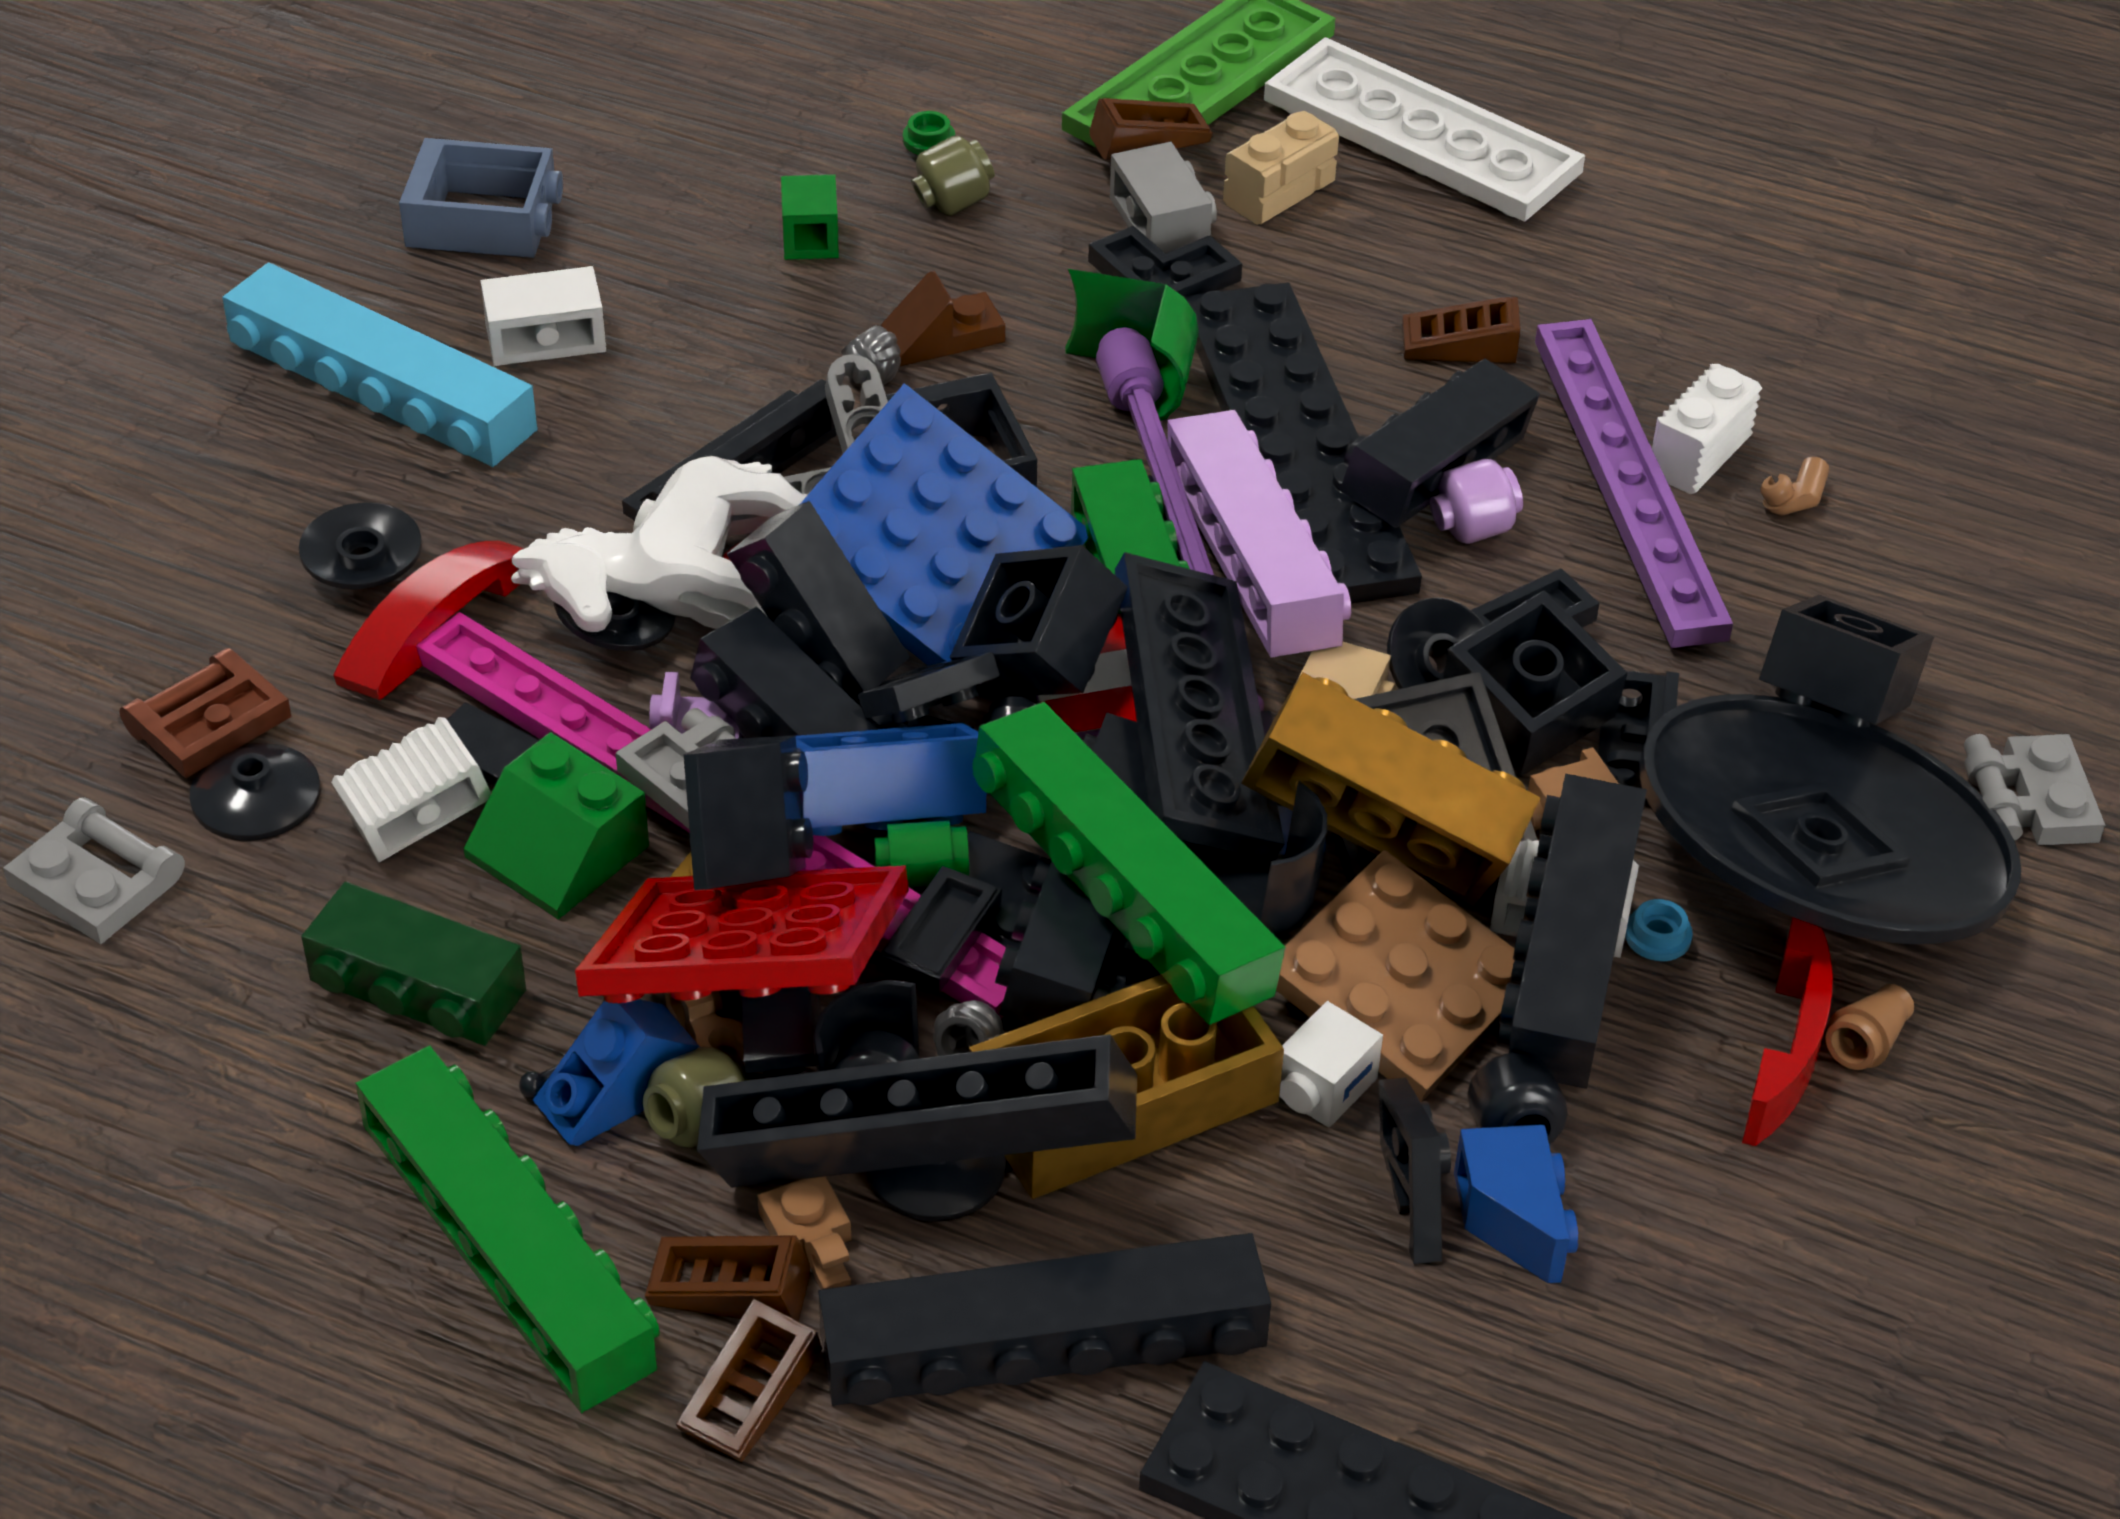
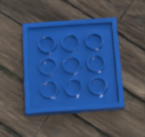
(926, 514)

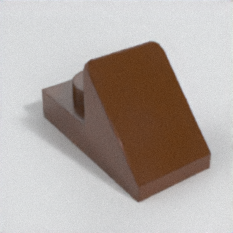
(936, 326)

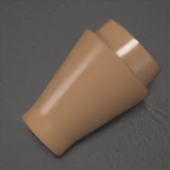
(1867, 1029)

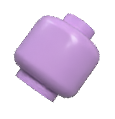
(1477, 501)

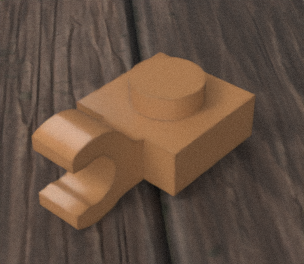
(704, 1025)
(819, 1222)

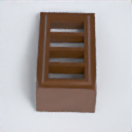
(1135, 124)
(1464, 332)
(775, 1265)
(757, 1325)

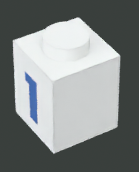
(1329, 1064)

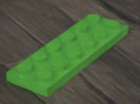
(1213, 60)

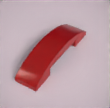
(385, 645)
(1785, 1076)

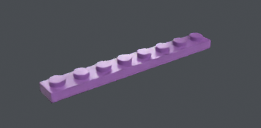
(1633, 485)

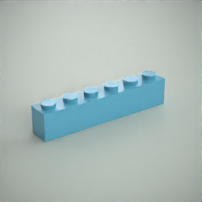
(381, 364)

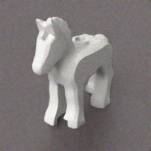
(670, 555)

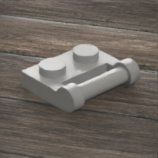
(85, 888)

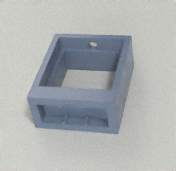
(486, 170)

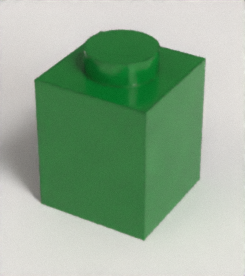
(809, 217)

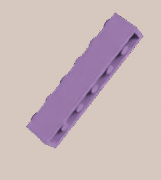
(1258, 535)

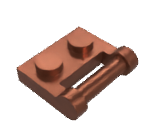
(207, 713)

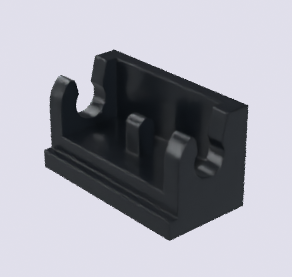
(1625, 735)

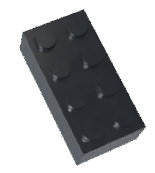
(1571, 925)

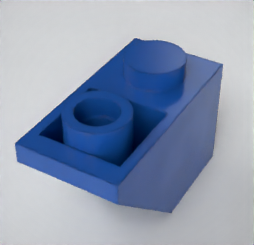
(609, 1068)
(1513, 1199)

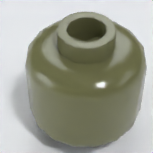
(953, 175)
(676, 1092)

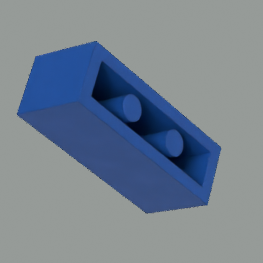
(890, 777)

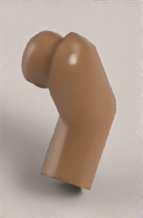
(1803, 494)

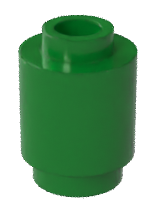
(924, 850)

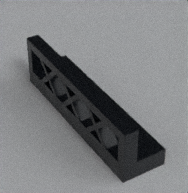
(773, 436)

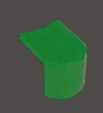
(1147, 307)

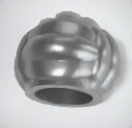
(878, 347)
(965, 1026)

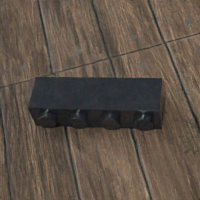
(1460, 423)

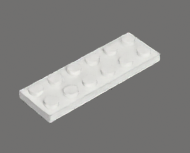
(1426, 129)

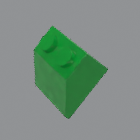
(558, 826)

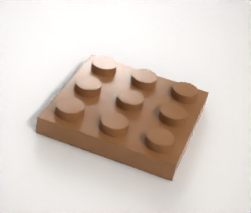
(1404, 966)

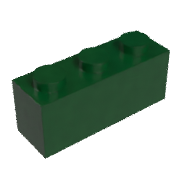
(414, 963)

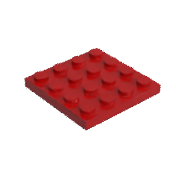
(744, 937)

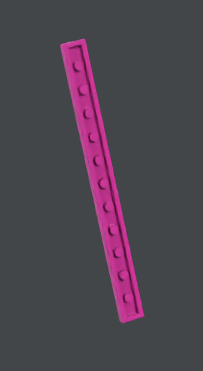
(549, 702)

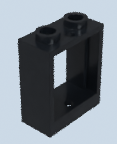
(981, 409)

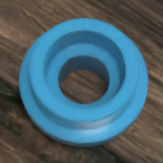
(1659, 930)

